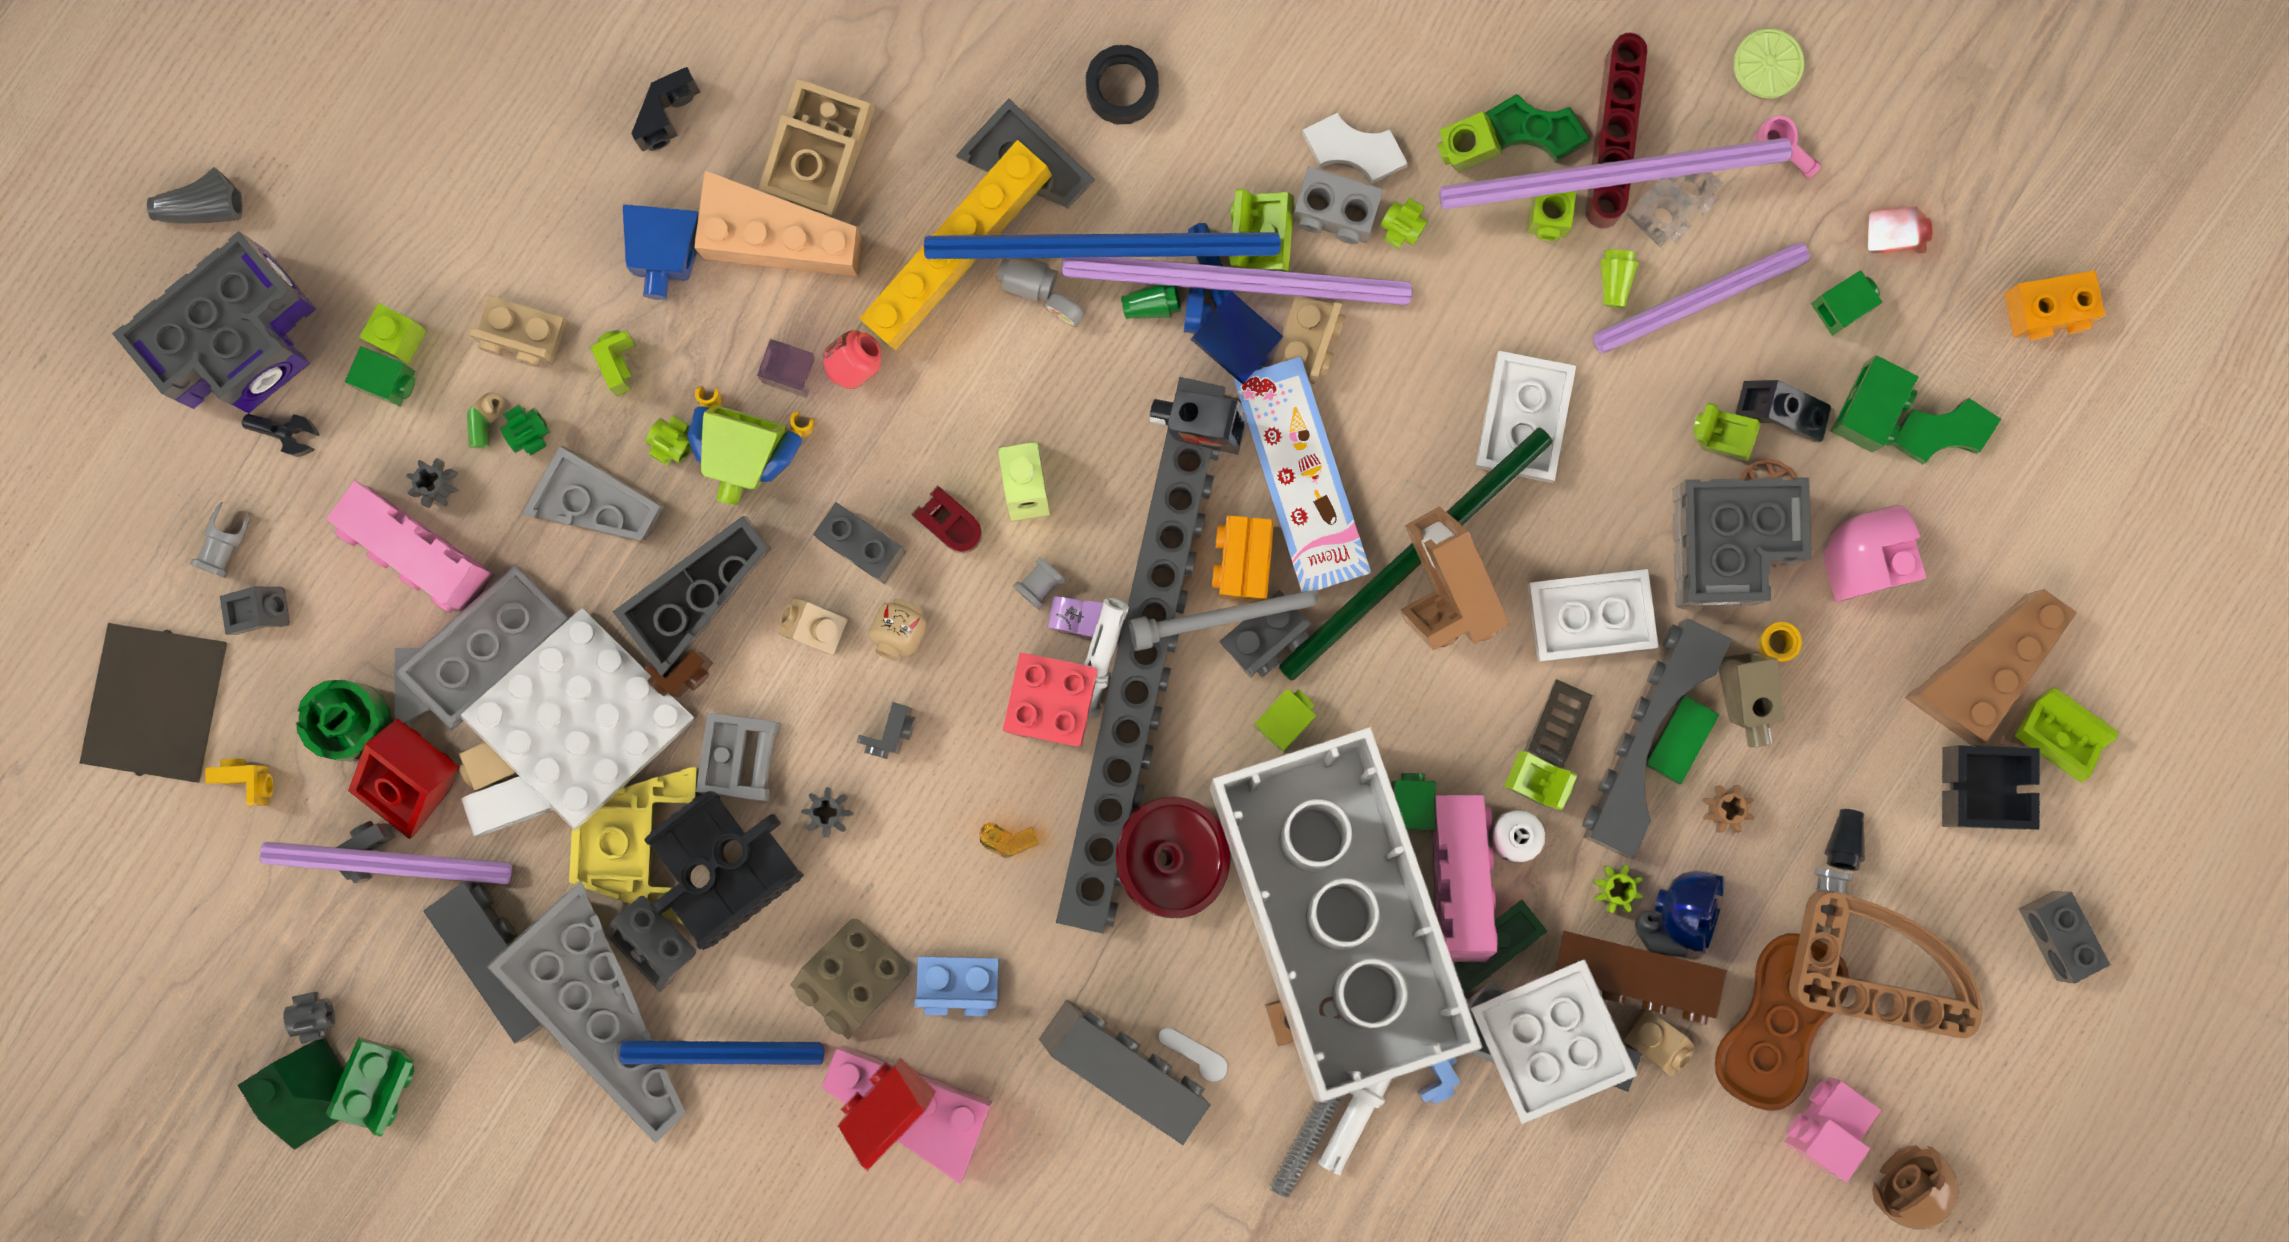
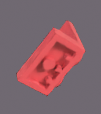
(1050, 699)

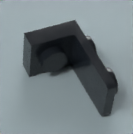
(1786, 406)

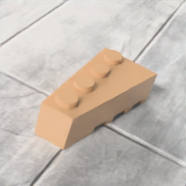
(764, 230)

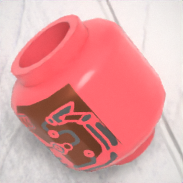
(852, 359)

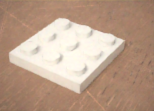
(1554, 1041)

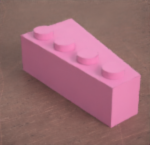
(1463, 877)
(942, 1134)

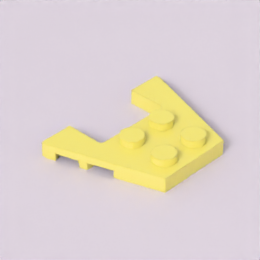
(611, 847)

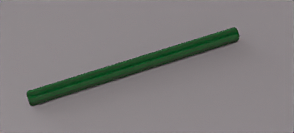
(1409, 560)

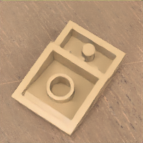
(816, 146)

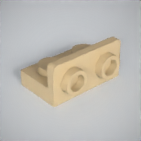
(519, 330)
(1309, 334)

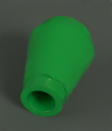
(1152, 302)

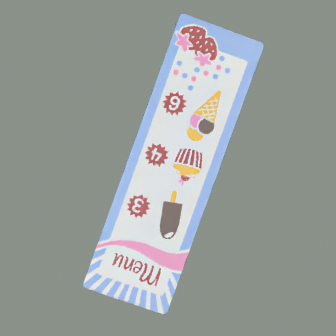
(1302, 476)

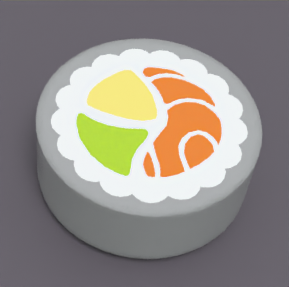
(1064, 309)

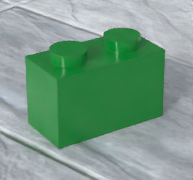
(1876, 404)

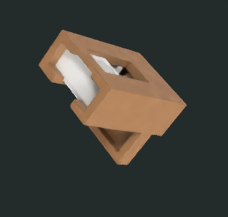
(1462, 589)

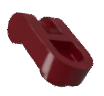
(959, 531)

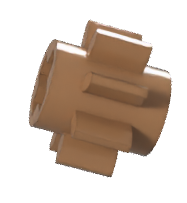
(1737, 803)

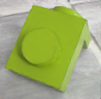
(1726, 432)
(1540, 781)

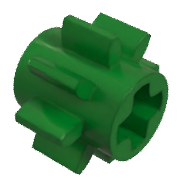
(524, 430)

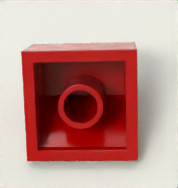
(402, 777)
(884, 1112)

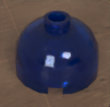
(1691, 909)

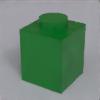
(1847, 302)
(381, 376)
(1415, 801)

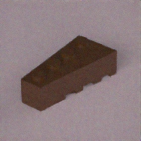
(1647, 976)

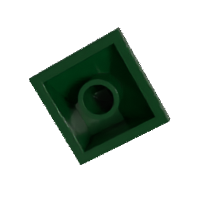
(296, 1092)

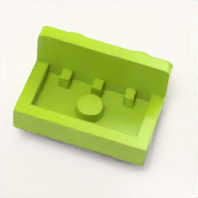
(1263, 214)
(2065, 733)

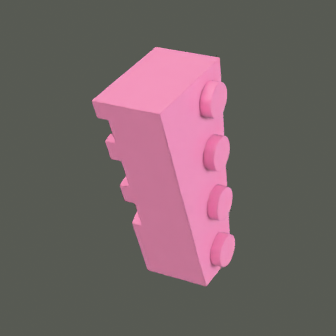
(409, 548)

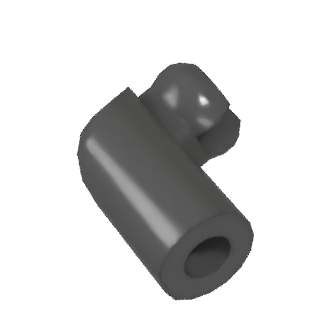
(1654, 937)

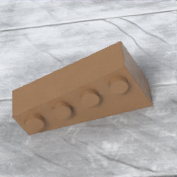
(1990, 672)

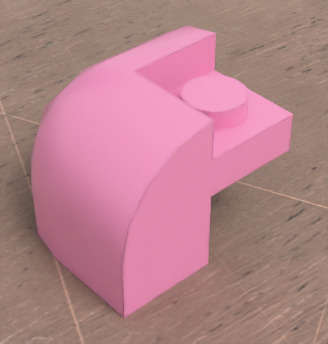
(1873, 553)

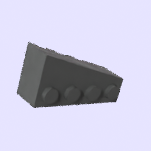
(686, 598)
(1123, 1072)

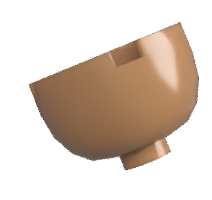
(1917, 1188)

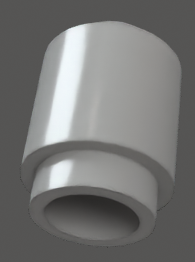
(1027, 278)

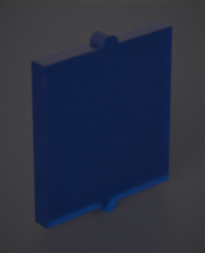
(1236, 338)

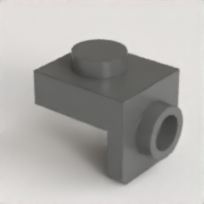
(898, 727)
(369, 838)

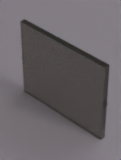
(153, 702)

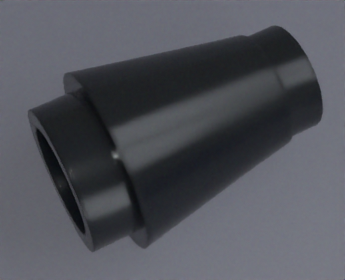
(1847, 841)

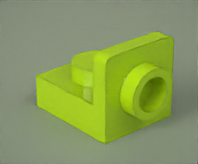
(614, 368)

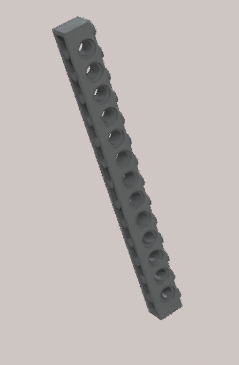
(1074, 907)

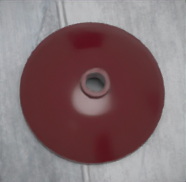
(1194, 852)

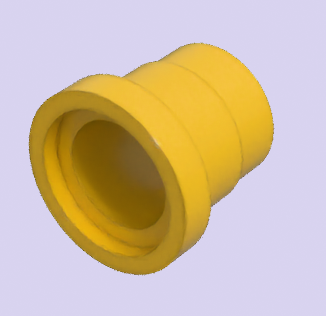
(1791, 637)

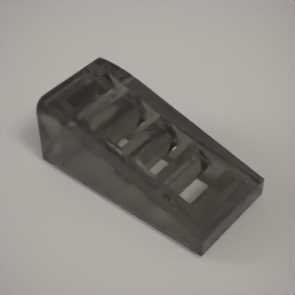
(1552, 756)

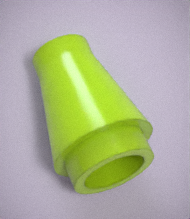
(1617, 276)

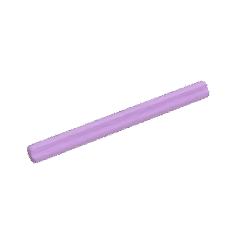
(1701, 297)
(385, 863)

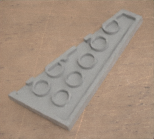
(580, 996)

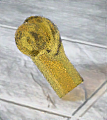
(1005, 843)

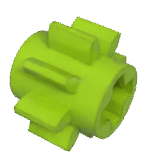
(1404, 223)
(669, 440)
(1627, 893)

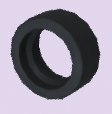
(1122, 55)

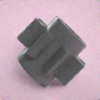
(443, 485)
(821, 803)
(309, 1017)

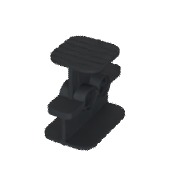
(735, 889)

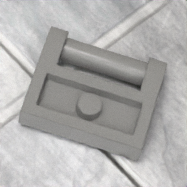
(724, 756)

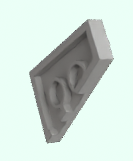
(592, 498)

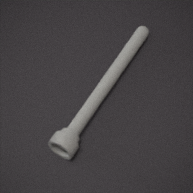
(1146, 632)

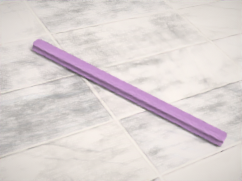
(1615, 173)
(1238, 279)

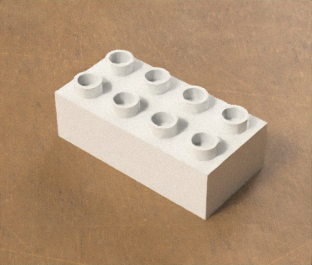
(1343, 915)

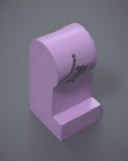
(1075, 617)

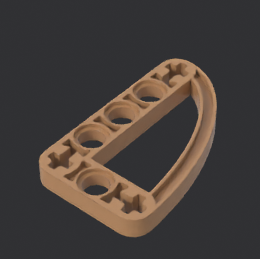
(1823, 971)

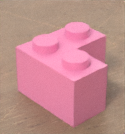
(1833, 1129)

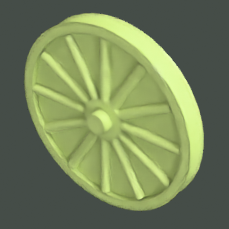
(1768, 63)

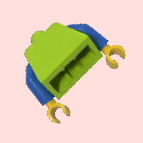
(740, 446)

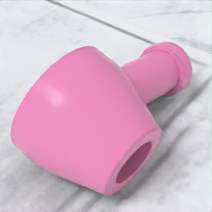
(1783, 127)

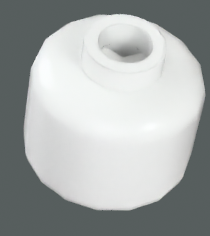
(1503, 836)

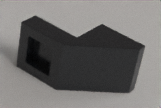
(653, 125)

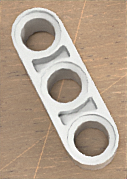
(502, 806)

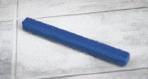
(721, 1052)

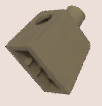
(1749, 680)

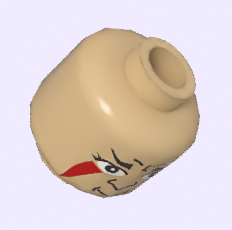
(897, 629)

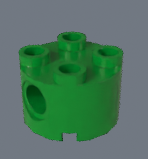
(341, 719)

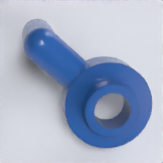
(1195, 310)

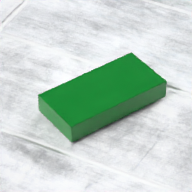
(1681, 739)

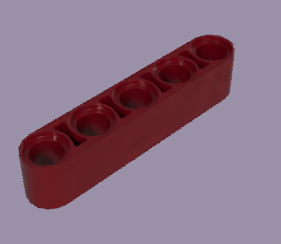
(1621, 113)

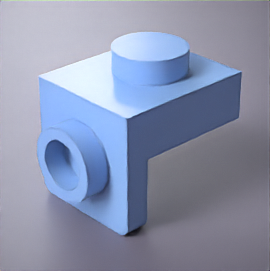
(1443, 1086)

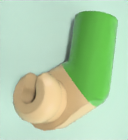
(481, 416)

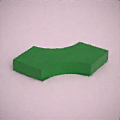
(1553, 132)
(1965, 427)

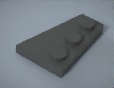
(1012, 124)

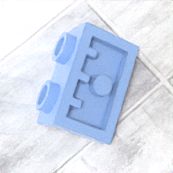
(957, 984)

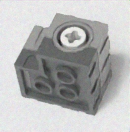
(1733, 533)

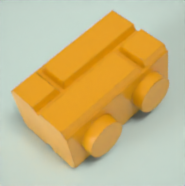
(1244, 558)

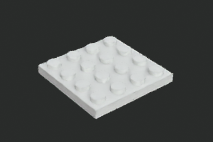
(577, 719)

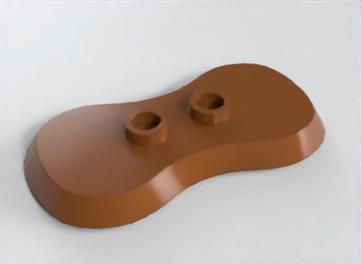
(1769, 1049)

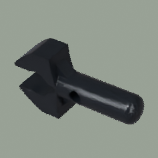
(283, 432)

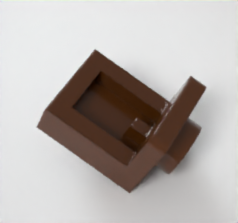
(688, 674)

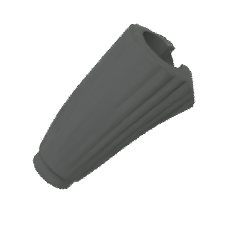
(203, 201)

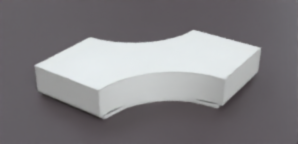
(1370, 153)

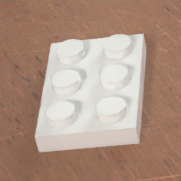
(1521, 398)
(1592, 615)

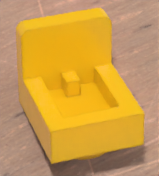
(235, 771)

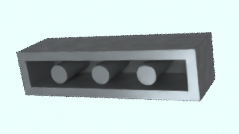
(475, 938)

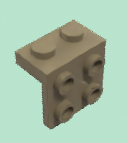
(849, 978)

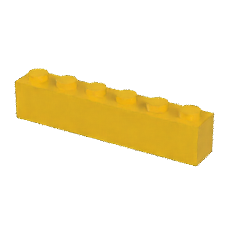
(982, 212)

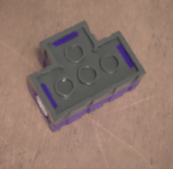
(221, 329)

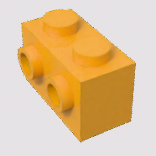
(2055, 305)

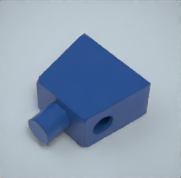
(659, 246)

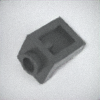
(254, 609)

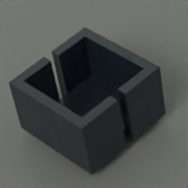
(1986, 785)

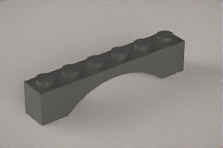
(1622, 811)

